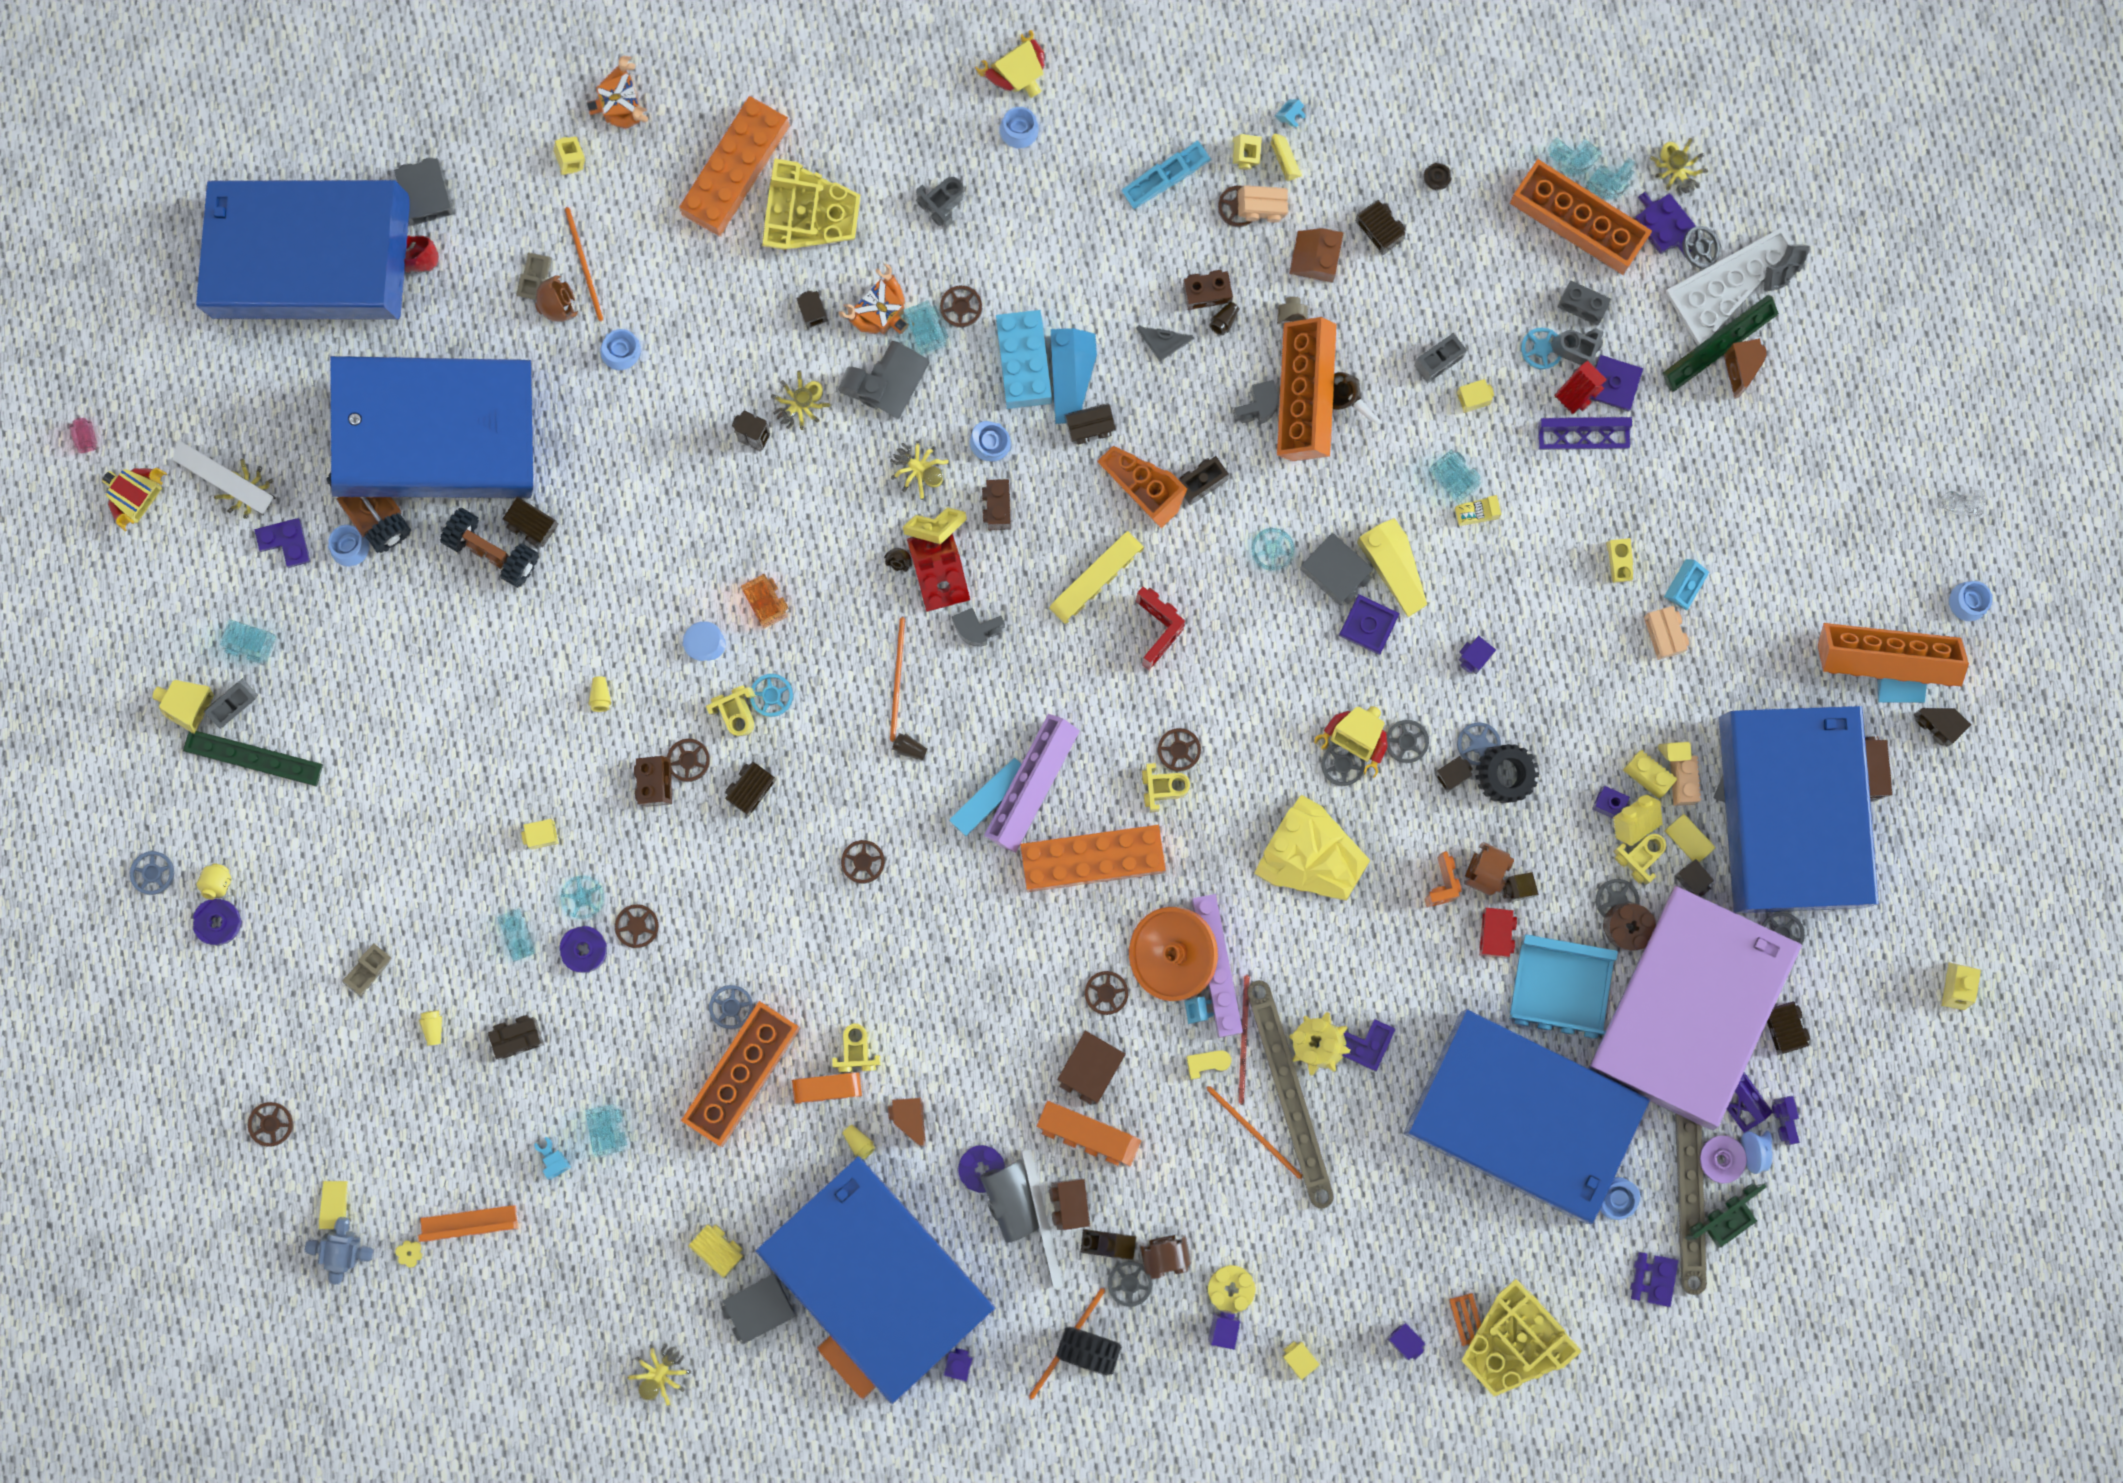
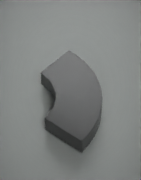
(1791, 263)

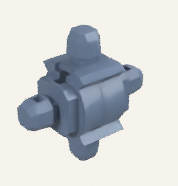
(339, 1250)

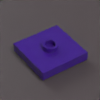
(1620, 383)
(1369, 624)

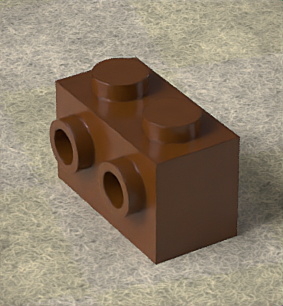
(1207, 289)
(998, 504)
(653, 781)
(1069, 1204)

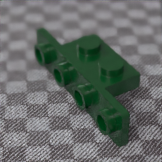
(1730, 1221)

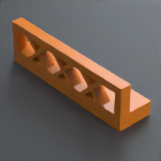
(468, 1223)

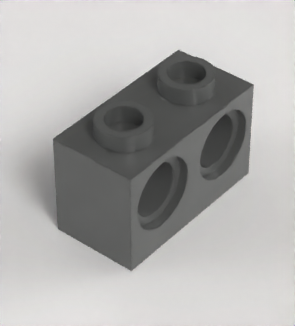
(1584, 303)
(1440, 358)
(231, 703)

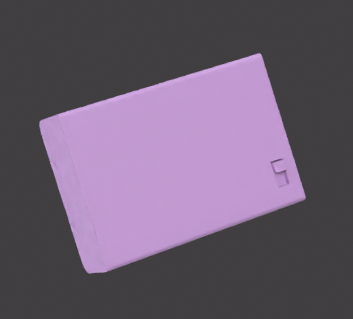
(1695, 1008)

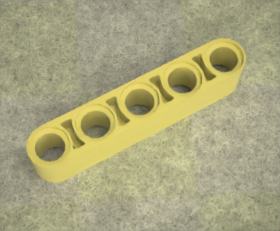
(1098, 574)

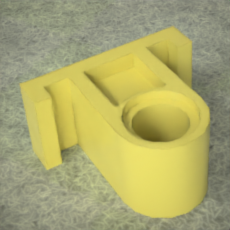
(733, 708)
(1161, 786)
(1640, 857)
(856, 1053)

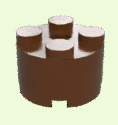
(1617, 932)
(1165, 1255)

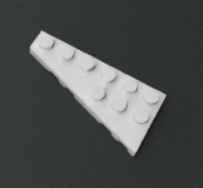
(1717, 291)

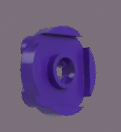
(203, 922)
(579, 936)
(970, 1161)

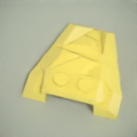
(807, 209)
(1312, 854)
(1517, 1342)

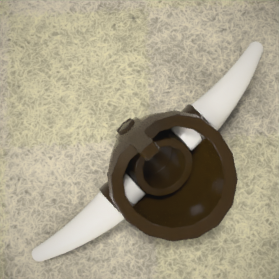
(1347, 394)

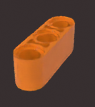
(826, 1087)
(846, 1367)

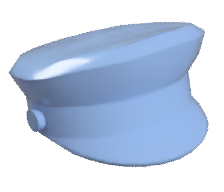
(1019, 127)
(620, 349)
(990, 441)
(348, 546)
(1970, 600)
(704, 641)
(1758, 1151)
(1621, 1199)

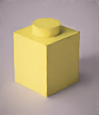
(1475, 395)
(540, 834)
(1300, 1359)

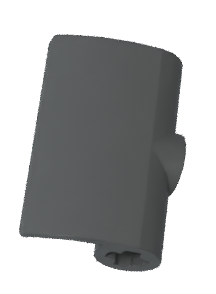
(903, 371)
(1011, 1201)

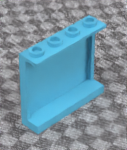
(1562, 986)

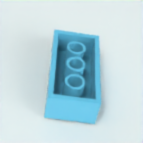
(1023, 359)

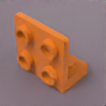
(1452, 886)

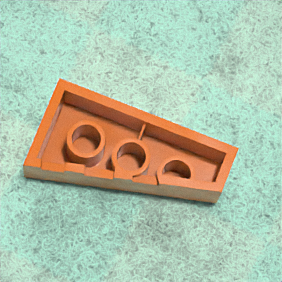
(1088, 1133)

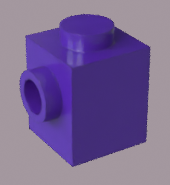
(1475, 655)
(1610, 802)
(1224, 1330)
(1406, 1341)
(958, 1364)

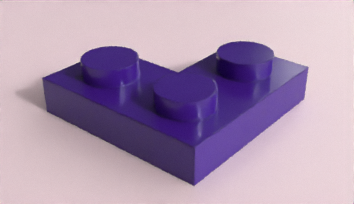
(288, 536)
(1371, 1049)
(1787, 1112)

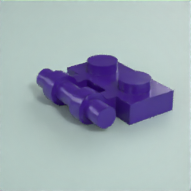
(1661, 1280)

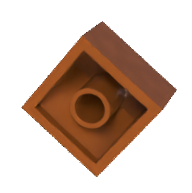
(1316, 254)
(1743, 363)
(909, 1118)

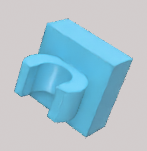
(1289, 111)
(1197, 1010)

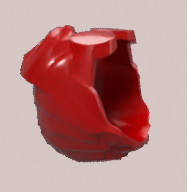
(425, 254)

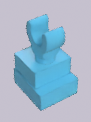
(555, 1162)

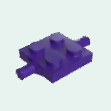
(1666, 221)

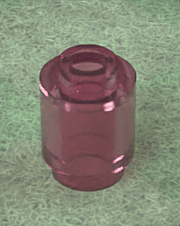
(83, 435)

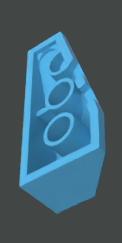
(1072, 366)

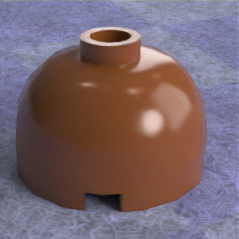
(551, 299)

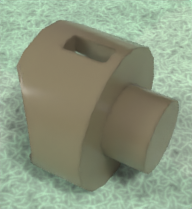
(1292, 310)

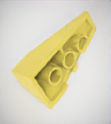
(1393, 560)

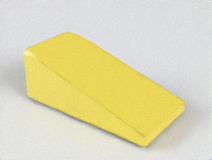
(1676, 751)
(332, 1203)

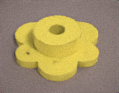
(402, 1253)

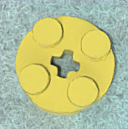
(1242, 1281)

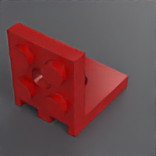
(938, 564)
(1166, 615)

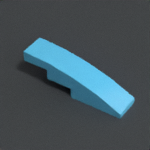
(1166, 174)
(985, 800)

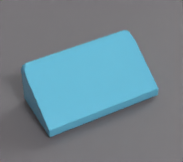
(1686, 583)
(1901, 692)

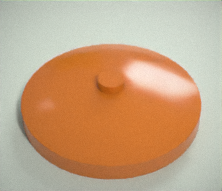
(1173, 953)

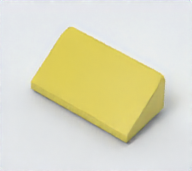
(1285, 157)
(1689, 838)

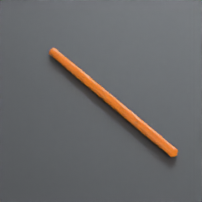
(584, 264)
(897, 679)
(1254, 1132)
(1054, 1362)

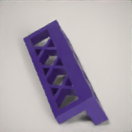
(1588, 425)
(1752, 1102)

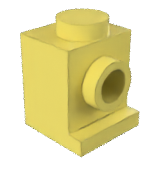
(1252, 146)
(569, 155)

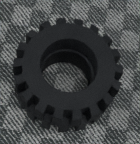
(1525, 773)
(1088, 1351)

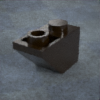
(1944, 723)
(1519, 887)
(1108, 1244)

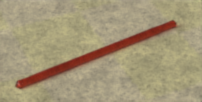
(1244, 1040)

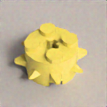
(1331, 1044)

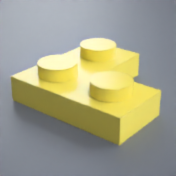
(935, 529)

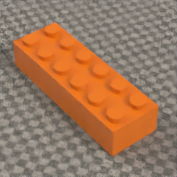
(734, 166)
(1580, 217)
(1306, 389)
(1892, 654)
(1093, 858)
(740, 1074)

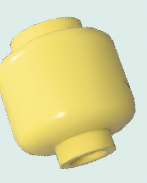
(214, 881)

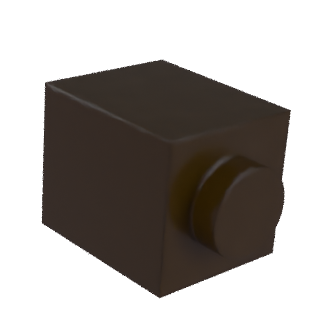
(811, 309)
(1454, 773)
(1695, 878)

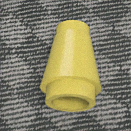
(599, 695)
(431, 1026)
(858, 1142)

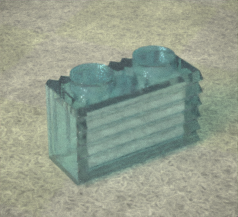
(925, 327)
(1455, 476)
(248, 641)
(605, 1130)

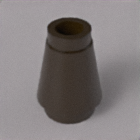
(1223, 320)
(909, 747)

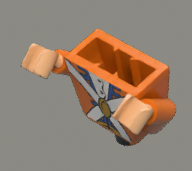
(618, 98)
(879, 307)

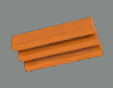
(1466, 1316)

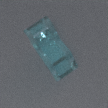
(1577, 161)
(1610, 185)

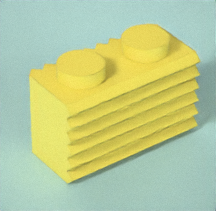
(1650, 774)
(1638, 820)
(717, 1250)

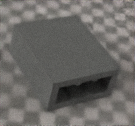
(426, 190)
(1337, 569)
(758, 1309)

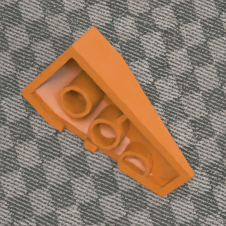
(1150, 487)

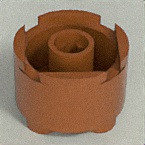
(1488, 869)

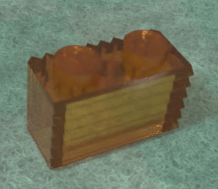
(764, 601)

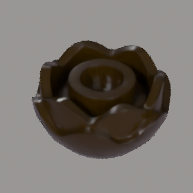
(1440, 170)
(898, 559)

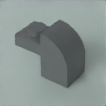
(859, 384)
(1264, 405)
(972, 631)

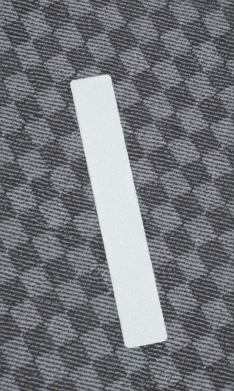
(221, 477)
(1042, 1219)

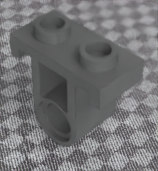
(941, 202)
(1581, 346)

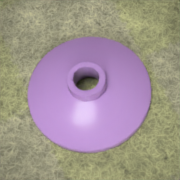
(1734, 1159)

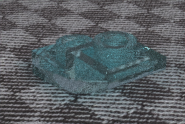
(516, 934)

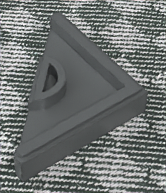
(1163, 341)

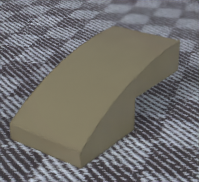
(534, 274)
(367, 970)

